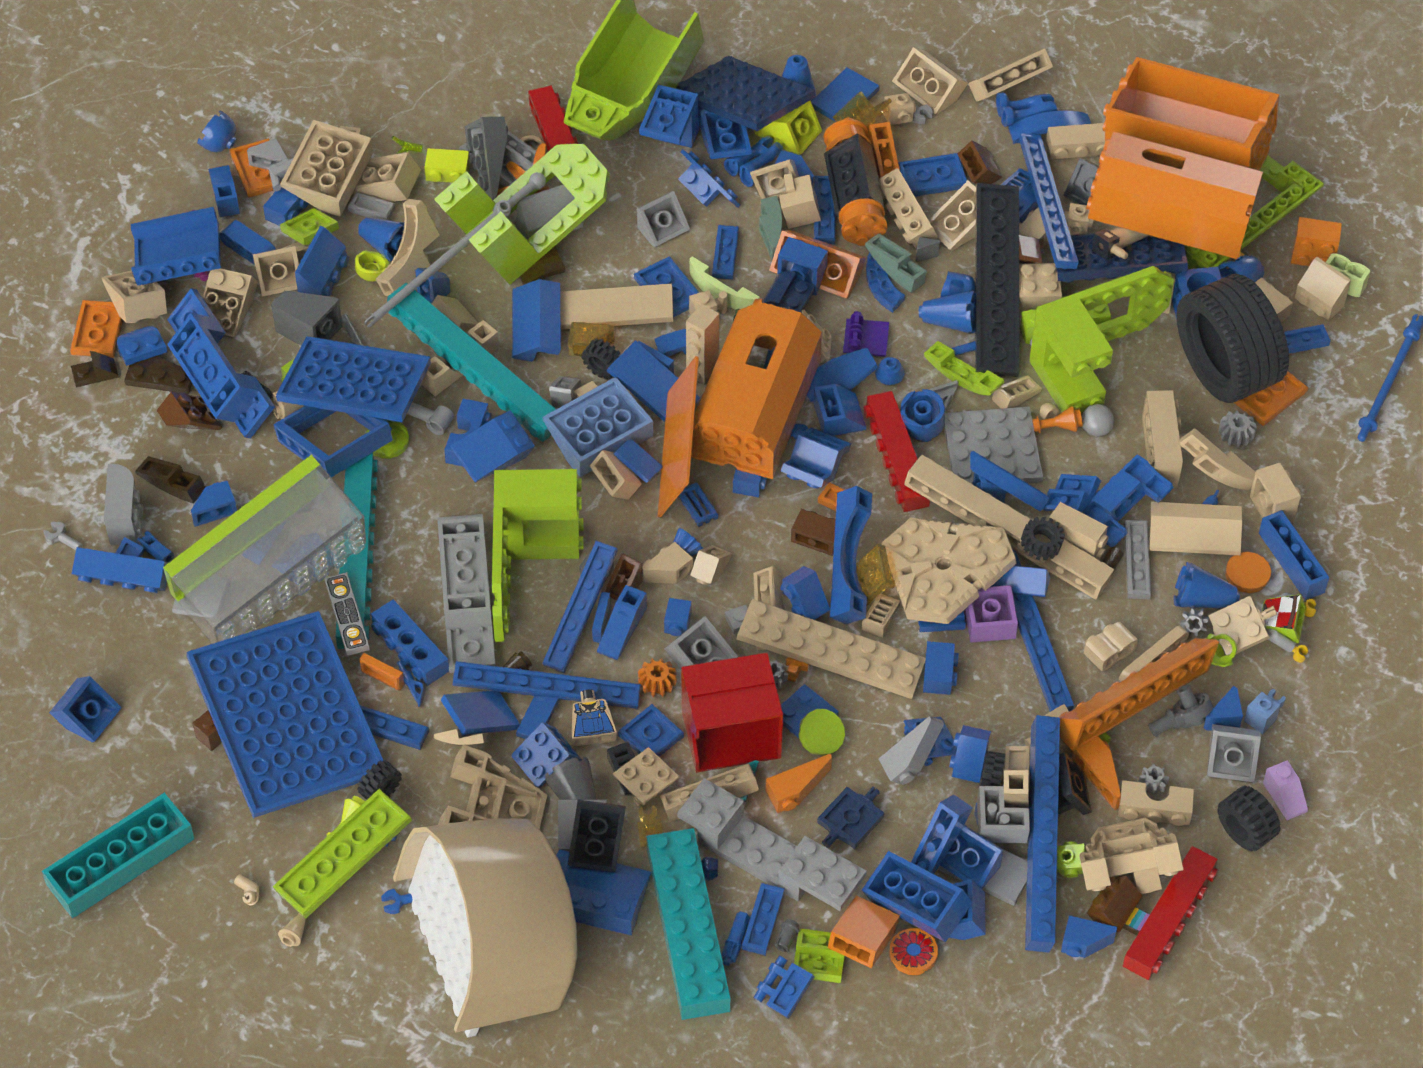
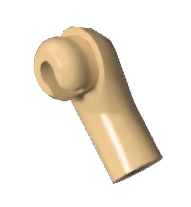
(250, 888)

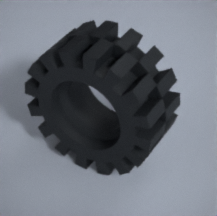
(599, 357)
(1040, 548)
(992, 769)
(382, 777)

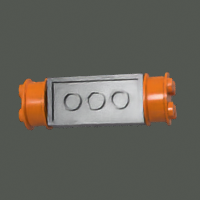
(854, 181)

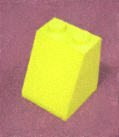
(794, 130)

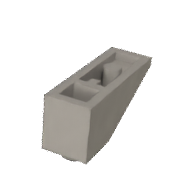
(910, 753)

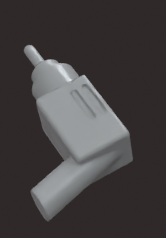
(277, 172)

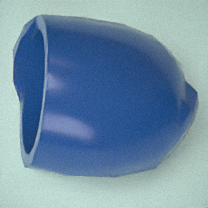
(1244, 265)

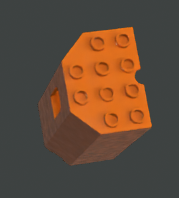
(1193, 113)
(1173, 194)
(751, 409)

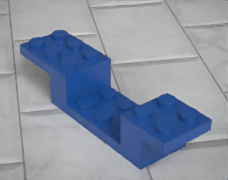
(224, 391)

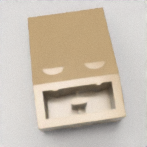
(229, 297)

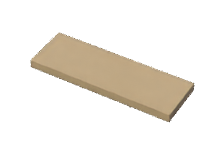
(617, 305)

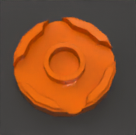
(1248, 572)

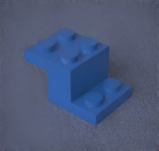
(815, 458)

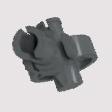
(1185, 712)

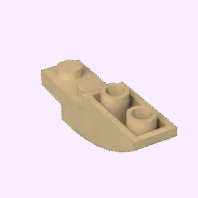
(1212, 461)

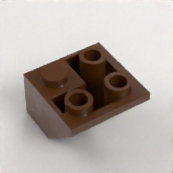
(187, 412)

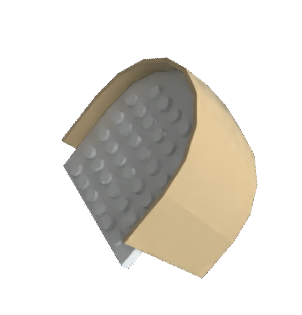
(493, 917)

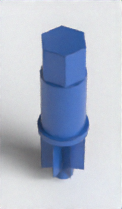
(735, 938)

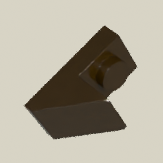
(98, 370)

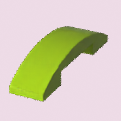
(944, 361)

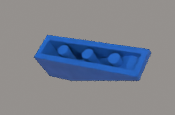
(941, 833)

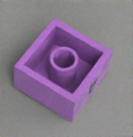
(992, 615)

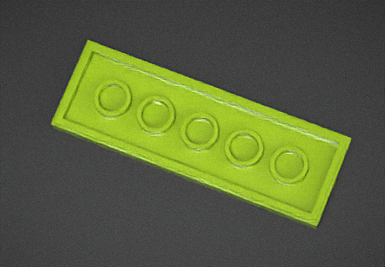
(342, 853)

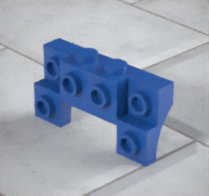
(1123, 492)

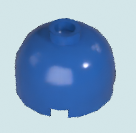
(218, 133)

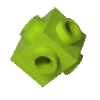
(1068, 859)

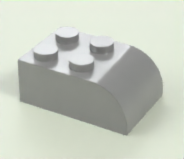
(122, 505)

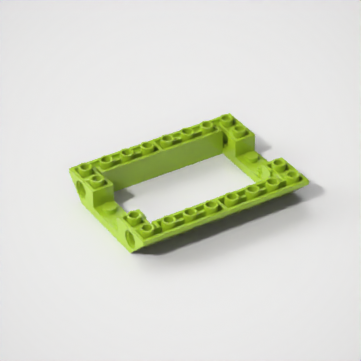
(1295, 186)

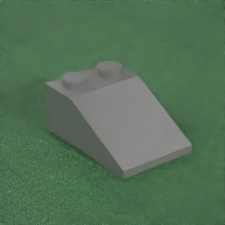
(699, 645)

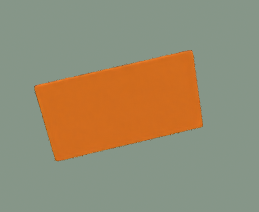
(678, 437)

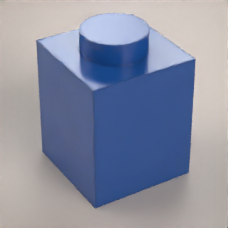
(677, 616)

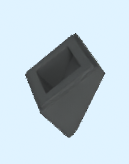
(927, 249)

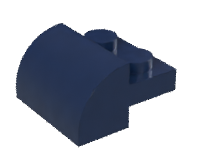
(789, 292)

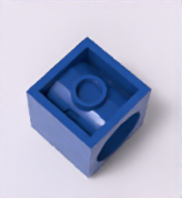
(1192, 280)

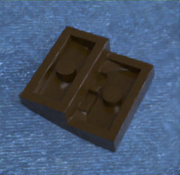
(545, 267)

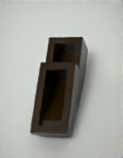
(171, 479)

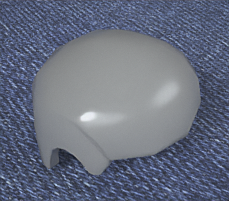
(1097, 420)

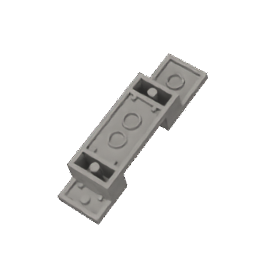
(466, 590)
(765, 854)

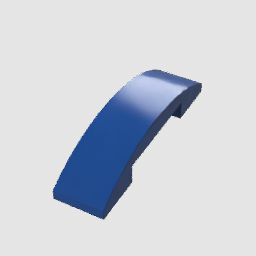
(1040, 122)

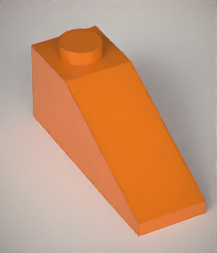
(883, 148)
(1098, 765)
(794, 785)

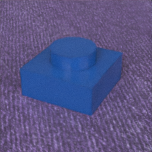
(130, 548)

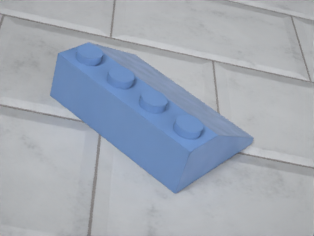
(597, 423)

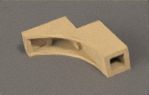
(417, 235)
(1016, 777)

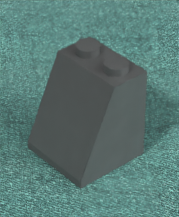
(306, 315)

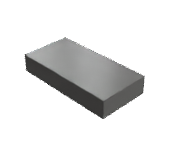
(371, 207)

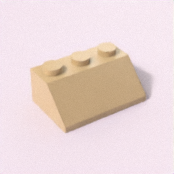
(929, 81)

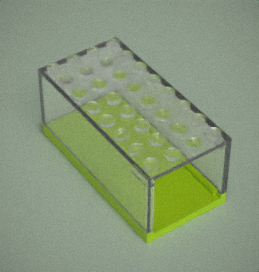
(267, 553)

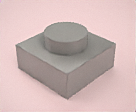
(735, 618)

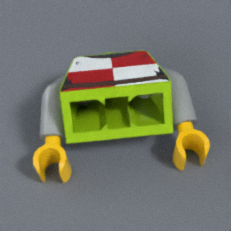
(1287, 625)

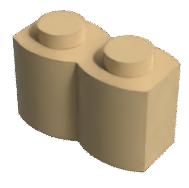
(1110, 646)

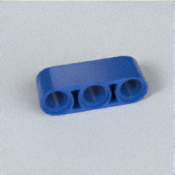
(244, 240)

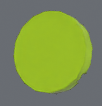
(397, 445)
(821, 732)

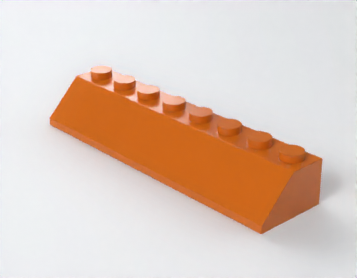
(1136, 692)

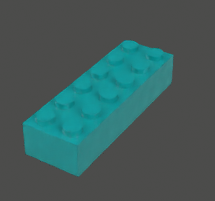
(118, 855)

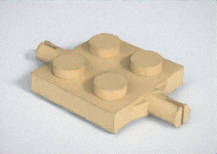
(1242, 623)

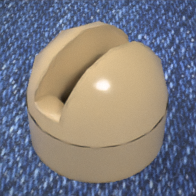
(1048, 411)

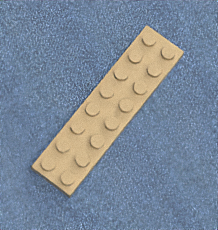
(831, 648)

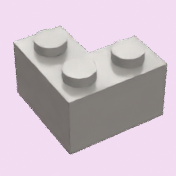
(1000, 823)

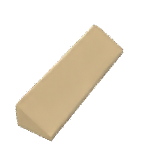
(767, 588)
(736, 781)

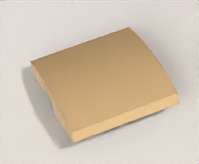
(456, 737)

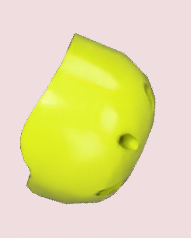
(370, 270)

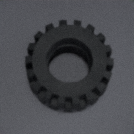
(1248, 818)

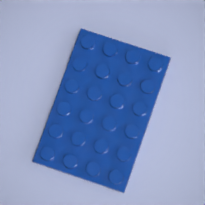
(354, 379)

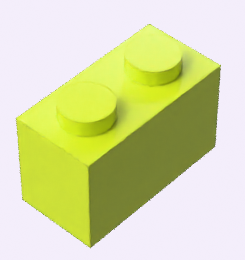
(446, 165)

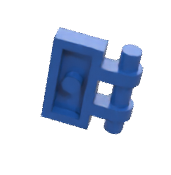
(790, 989)

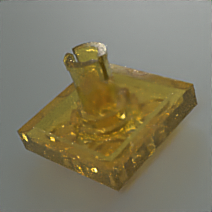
(874, 573)

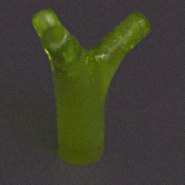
(407, 146)

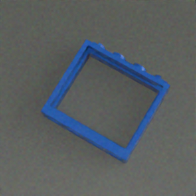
(288, 434)

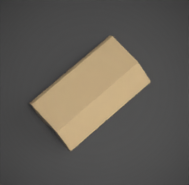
(1195, 528)

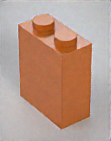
(863, 931)

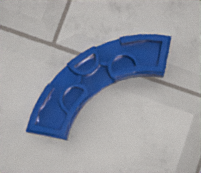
(881, 286)

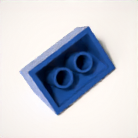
(321, 264)

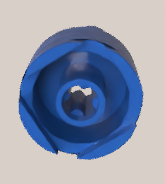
(923, 414)

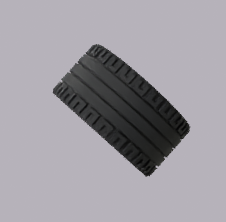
(1232, 338)

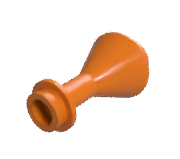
(1068, 420)

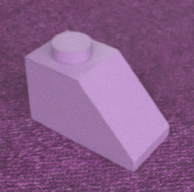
(1285, 790)

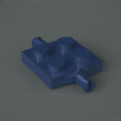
(850, 817)

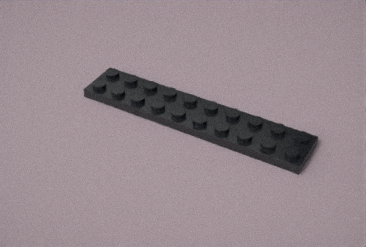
(997, 279)

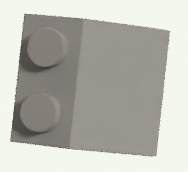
(1233, 753)

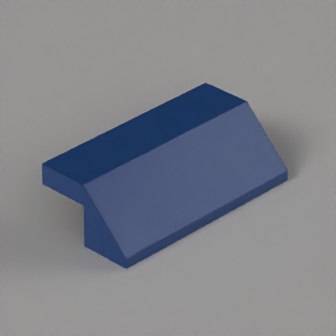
(536, 319)

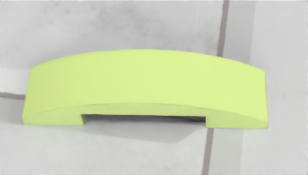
(735, 300)

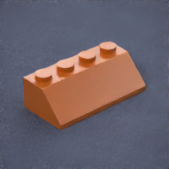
(842, 266)

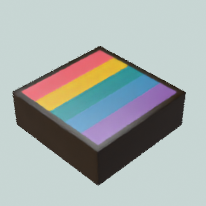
(1136, 921)

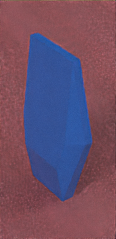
(844, 371)

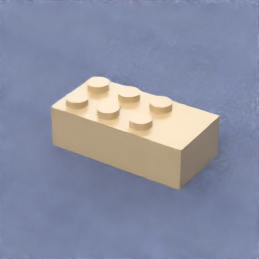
(1162, 434)

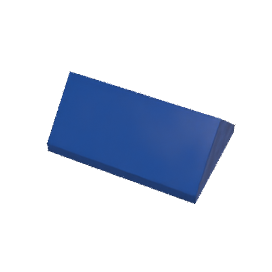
(973, 857)

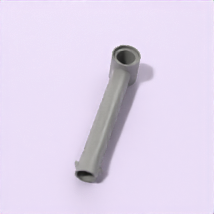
(436, 420)

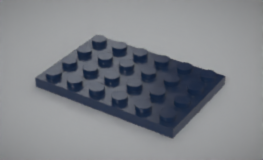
(746, 92)
(1141, 255)

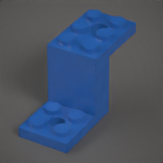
(672, 117)

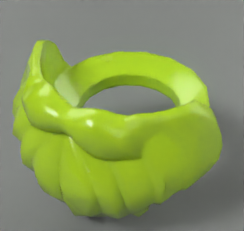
(1219, 657)

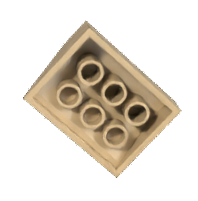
(328, 166)

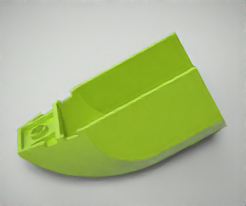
(623, 71)

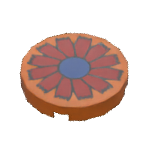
(913, 951)

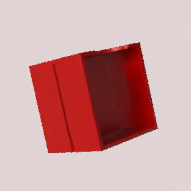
(731, 712)

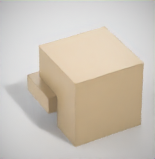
(800, 202)

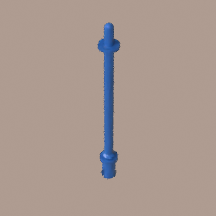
(1411, 334)

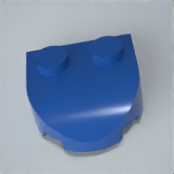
(140, 344)

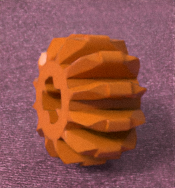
(657, 677)

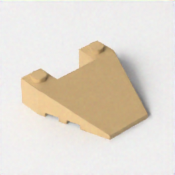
(493, 792)
(1128, 849)

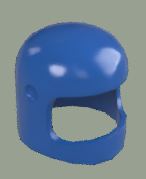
(957, 283)

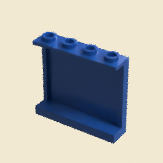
(176, 246)

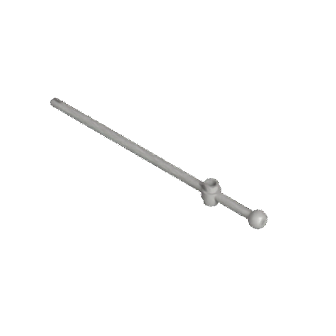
(536, 181)

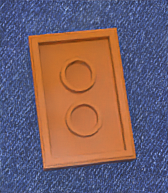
(254, 179)
(96, 329)
(1273, 400)

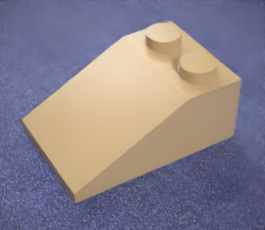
(389, 177)
(956, 218)
(135, 301)

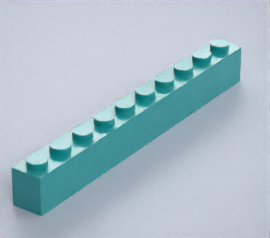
(473, 362)
(359, 489)

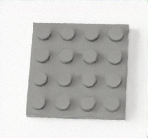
(997, 434)

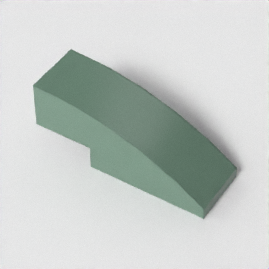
(770, 223)
(896, 262)

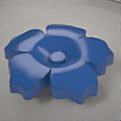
(798, 429)

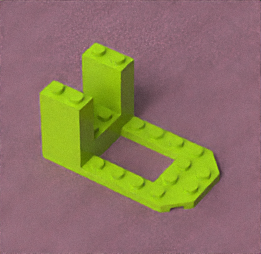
(500, 239)
(1071, 345)
(532, 520)

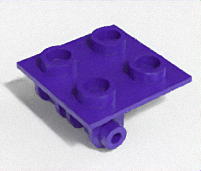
(865, 334)

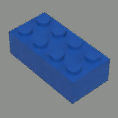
(917, 896)

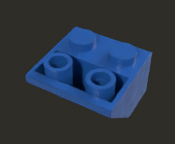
(838, 410)

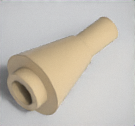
(292, 932)

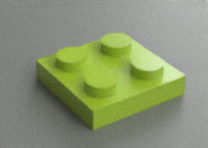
(305, 226)

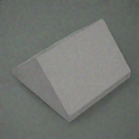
(661, 219)

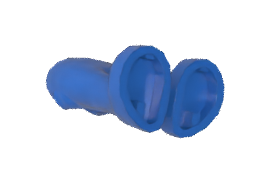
(1014, 111)
(764, 154)

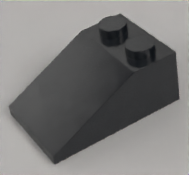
(596, 835)

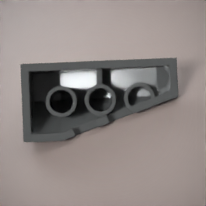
(487, 142)

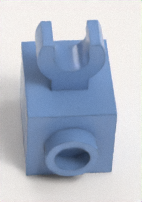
(1263, 711)

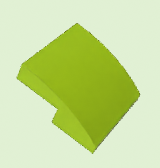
(815, 956)

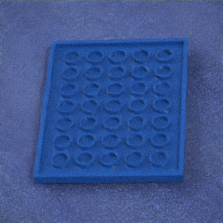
(285, 713)

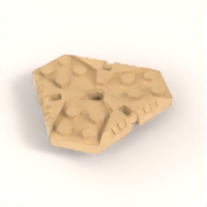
(937, 568)

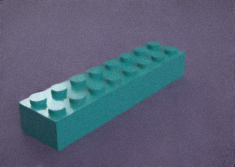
(688, 924)

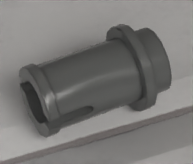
(787, 934)

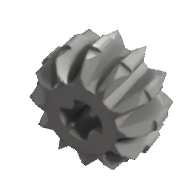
(1237, 428)

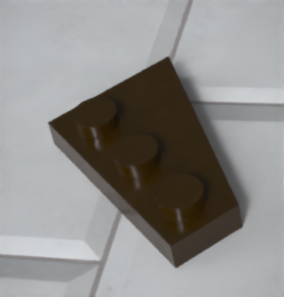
(158, 375)

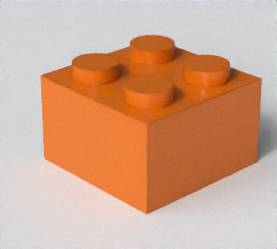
(1315, 239)

